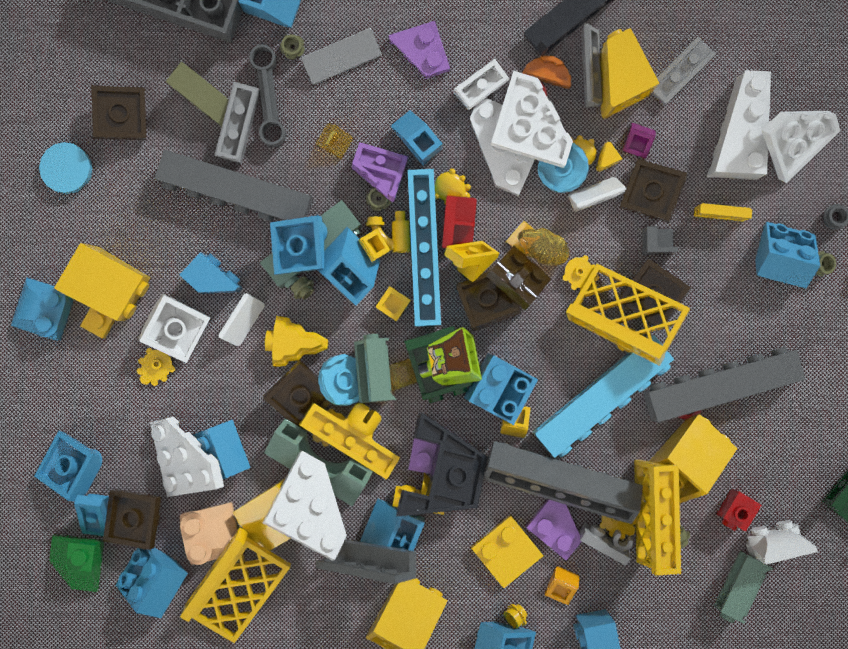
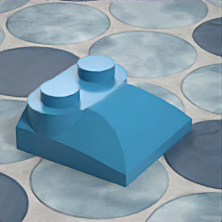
(298, 244)
(42, 310)
(69, 467)

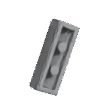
(341, 56)
(591, 66)
(237, 123)

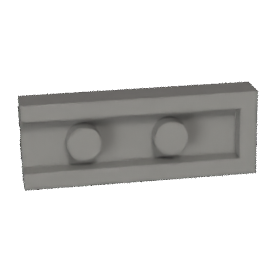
(682, 70)

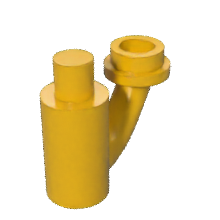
(400, 232)

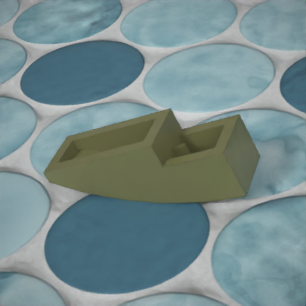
(199, 92)

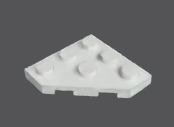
(531, 124)
(797, 138)
(507, 168)
(182, 460)
(307, 508)

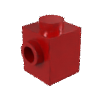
(738, 510)

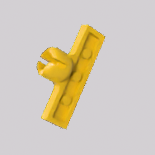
(352, 436)

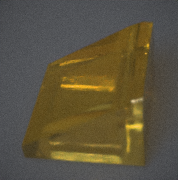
(334, 140)
(402, 374)

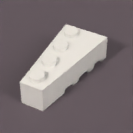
(741, 145)

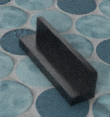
(561, 23)

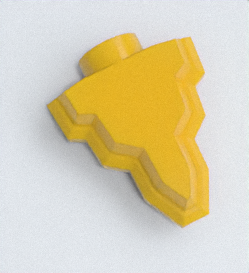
(292, 342)

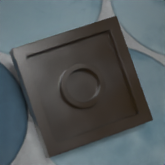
(118, 112)
(653, 190)
(519, 277)
(661, 281)
(485, 302)
(295, 393)
(132, 519)

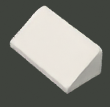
(481, 84)
(596, 193)
(241, 320)

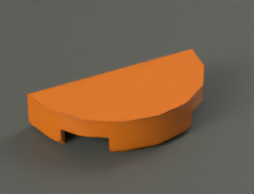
(549, 70)

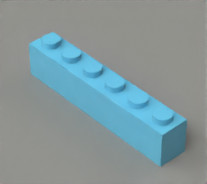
(424, 247)
(598, 400)

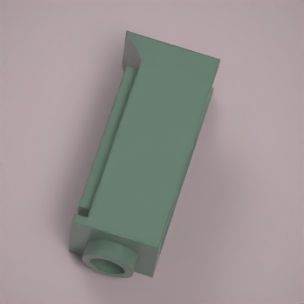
(373, 369)
(741, 587)

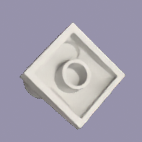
(173, 328)
(778, 542)

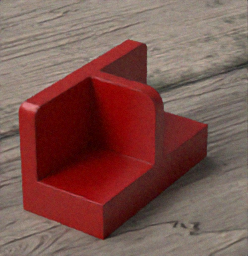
(459, 220)

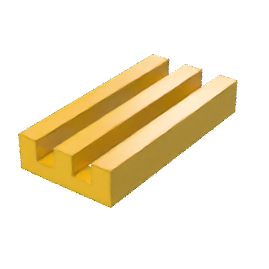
(722, 212)

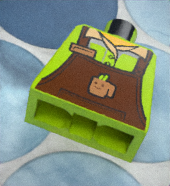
(452, 359)

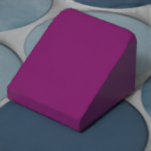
(639, 140)

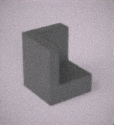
(657, 241)

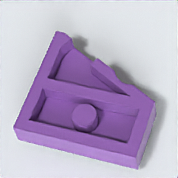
(422, 48)
(380, 168)

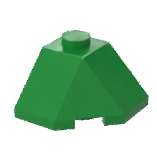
(77, 561)

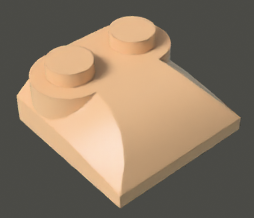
(207, 532)

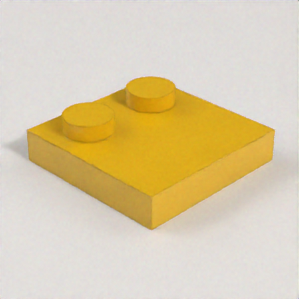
(507, 551)

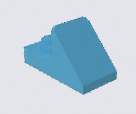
(92, 513)

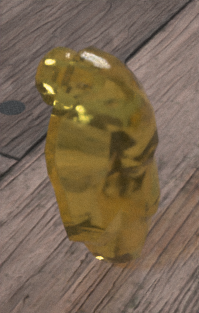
(544, 246)

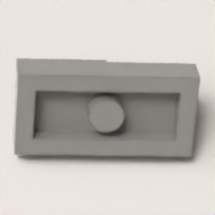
(596, 538)

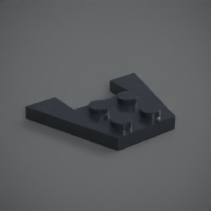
(454, 475)

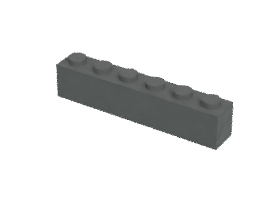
(231, 188)
(723, 385)
(563, 482)

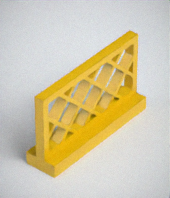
(617, 333)
(664, 518)
(214, 580)

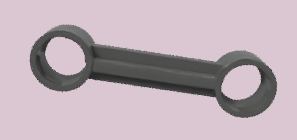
(267, 95)

